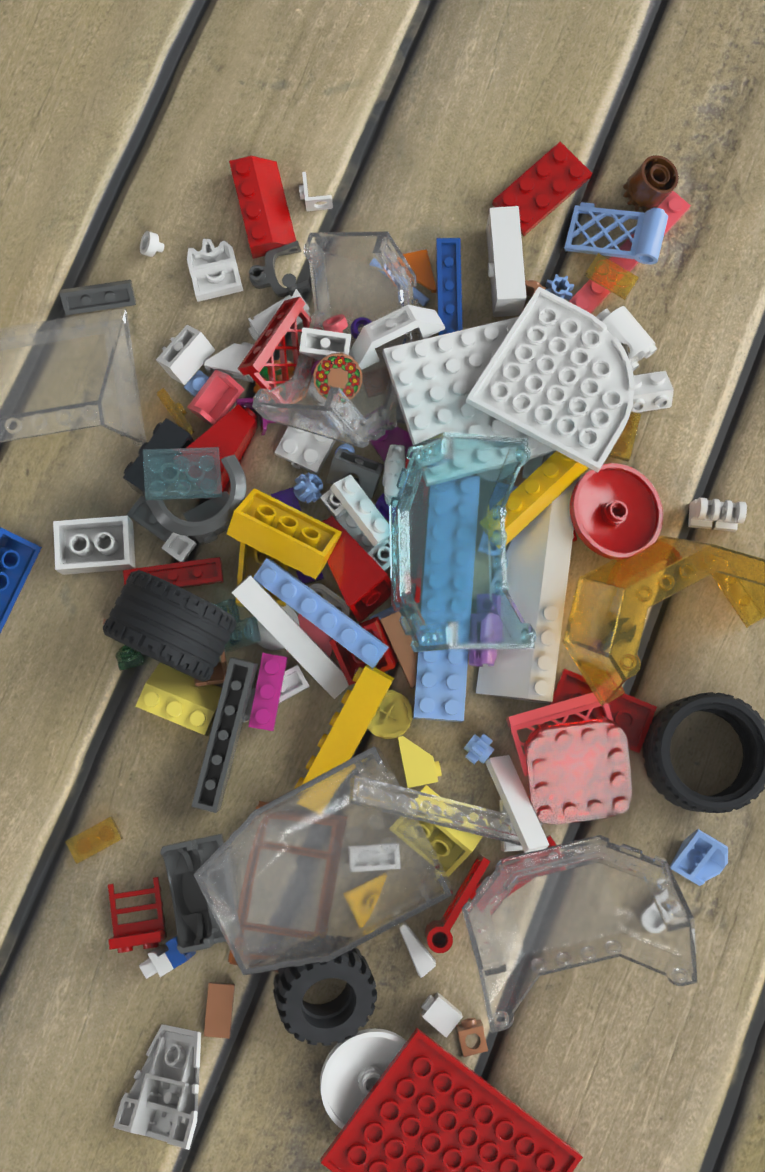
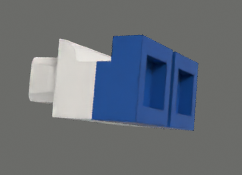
(164, 960)

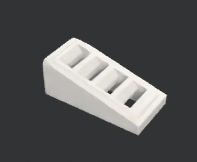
(419, 954)

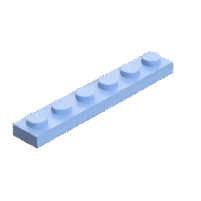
(320, 612)

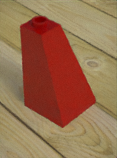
(231, 435)
(357, 575)

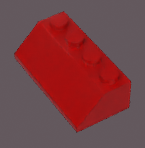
(262, 204)

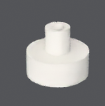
(150, 244)

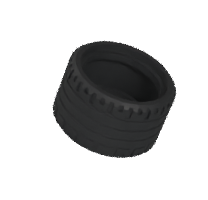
(170, 625)
(751, 733)

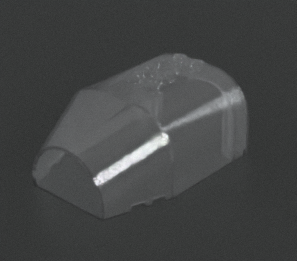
(320, 873)

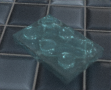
(182, 473)

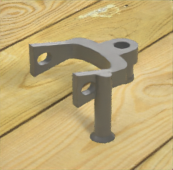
(265, 276)

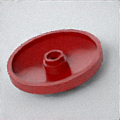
(616, 511)

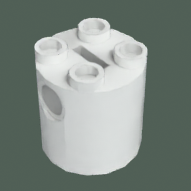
(629, 333)

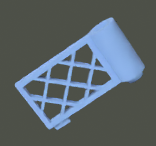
(646, 240)

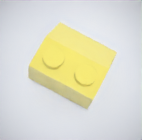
(417, 764)

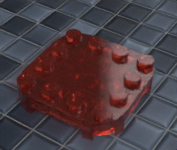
(578, 771)

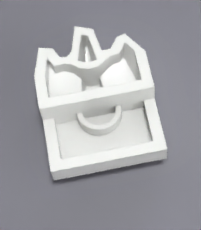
(213, 270)

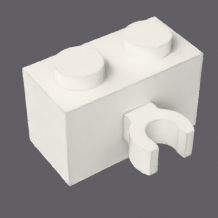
(185, 354)

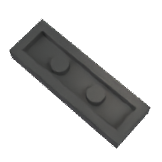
(98, 297)

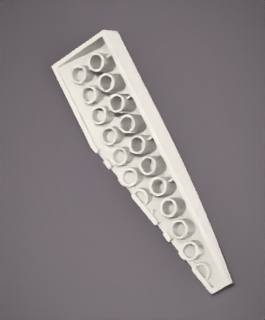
(538, 587)

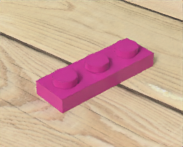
(268, 692)

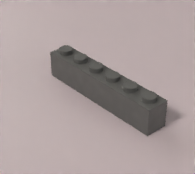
(224, 735)

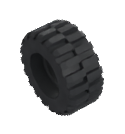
(329, 1020)

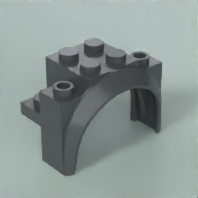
(193, 916)

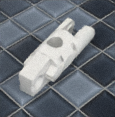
(392, 468)

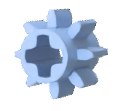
(563, 284)
(308, 487)
(479, 748)

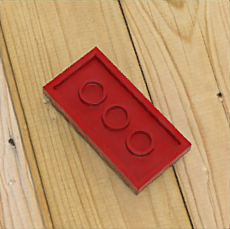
(544, 186)
(627, 711)

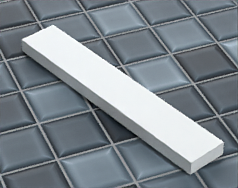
(291, 636)

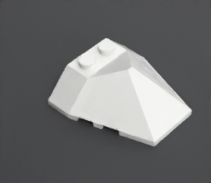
(165, 1090)

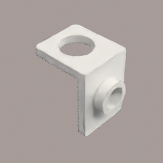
(310, 201)

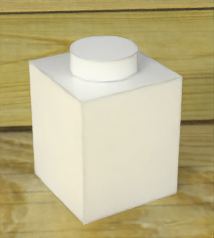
(441, 1014)

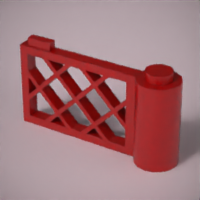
(438, 931)

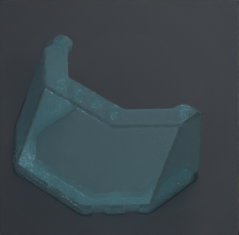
(453, 543)

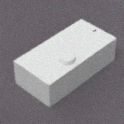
(505, 261)

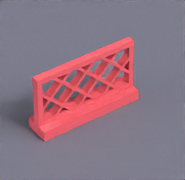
(550, 713)

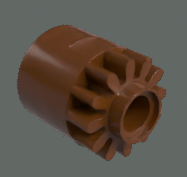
(651, 183)

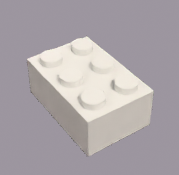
(94, 545)

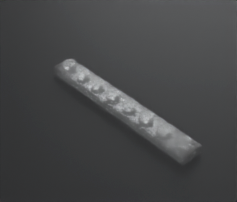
(432, 809)

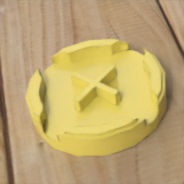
(392, 716)

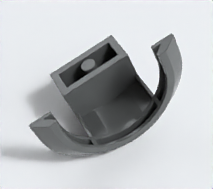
(210, 517)

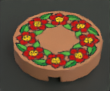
(338, 371)

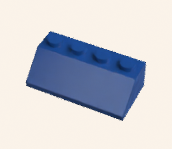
(16, 562)

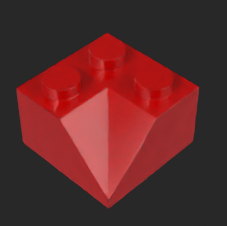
(350, 663)

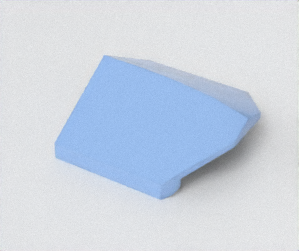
(700, 858)

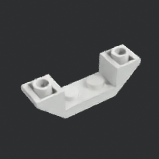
(391, 327)
(379, 553)

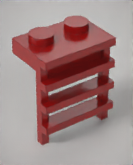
(137, 933)

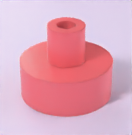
(335, 323)

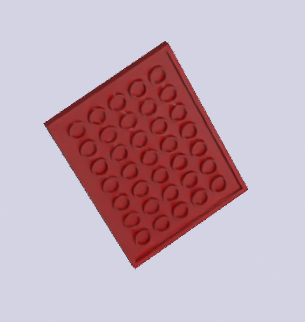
(442, 1118)

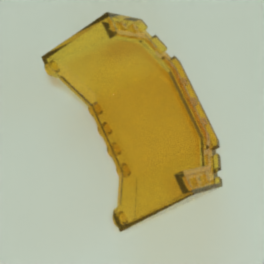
(615, 599)

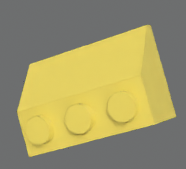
(177, 699)
(449, 844)

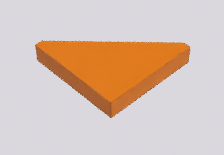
(421, 266)

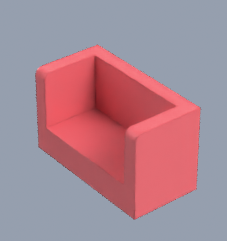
(215, 397)

